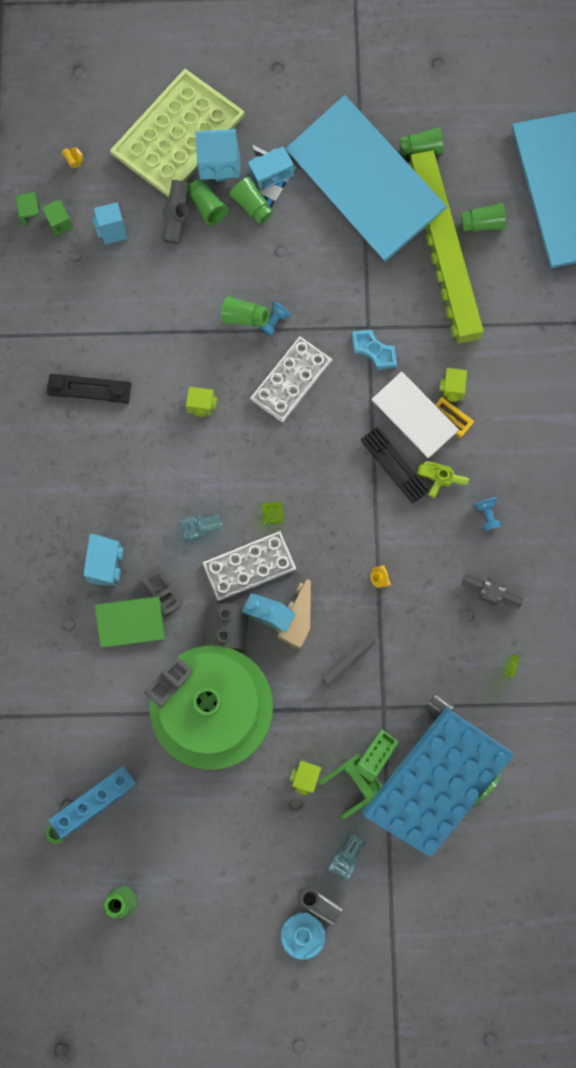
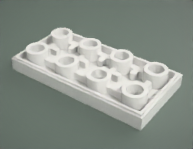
(291, 379)
(415, 415)
(249, 566)

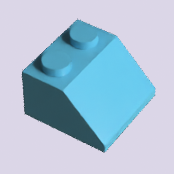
(218, 154)
(103, 561)

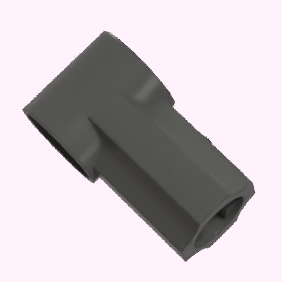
(437, 705)
(321, 906)

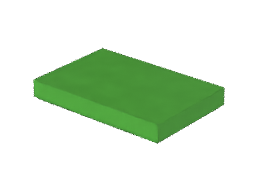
(130, 621)

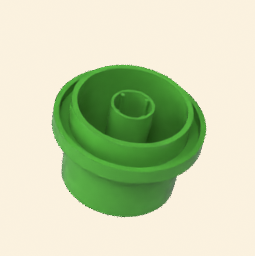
(230, 728)

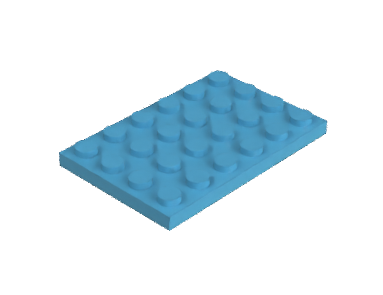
(437, 782)

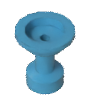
(279, 312)
(486, 506)

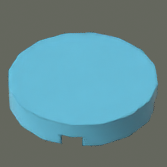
(303, 936)

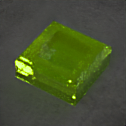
(272, 513)
(511, 666)

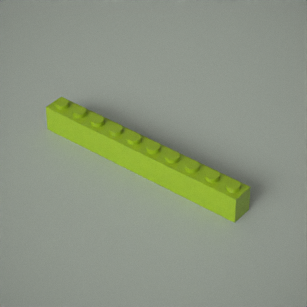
(448, 257)

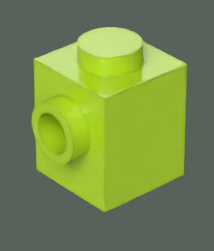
(453, 384)
(201, 401)
(305, 777)

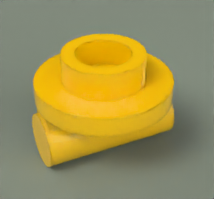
(73, 157)
(379, 577)

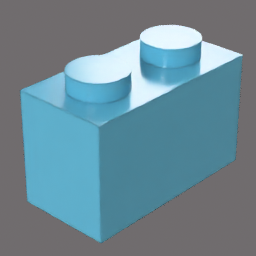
(271, 168)
(109, 223)
(268, 612)

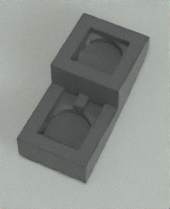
(160, 586)
(168, 682)

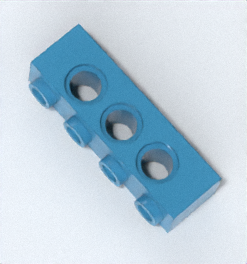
(92, 803)

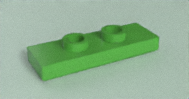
(376, 755)

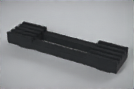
(118, 390)
(375, 442)

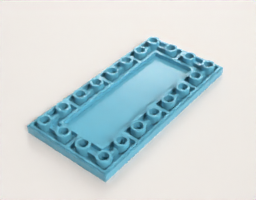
(549, 167)
(365, 178)

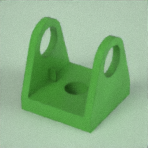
(367, 788)

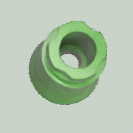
(422, 142)
(251, 200)
(207, 203)
(484, 218)
(243, 313)
(127, 899)

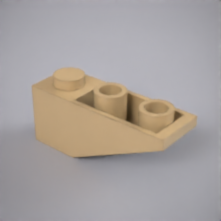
(300, 625)

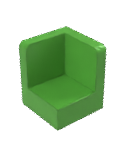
(27, 206)
(57, 217)

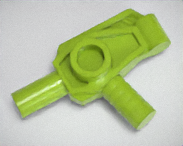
(441, 475)

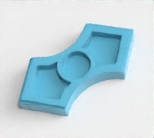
(382, 355)

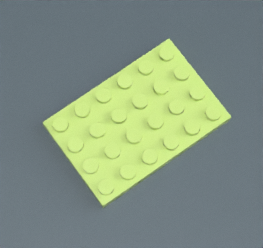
(164, 138)

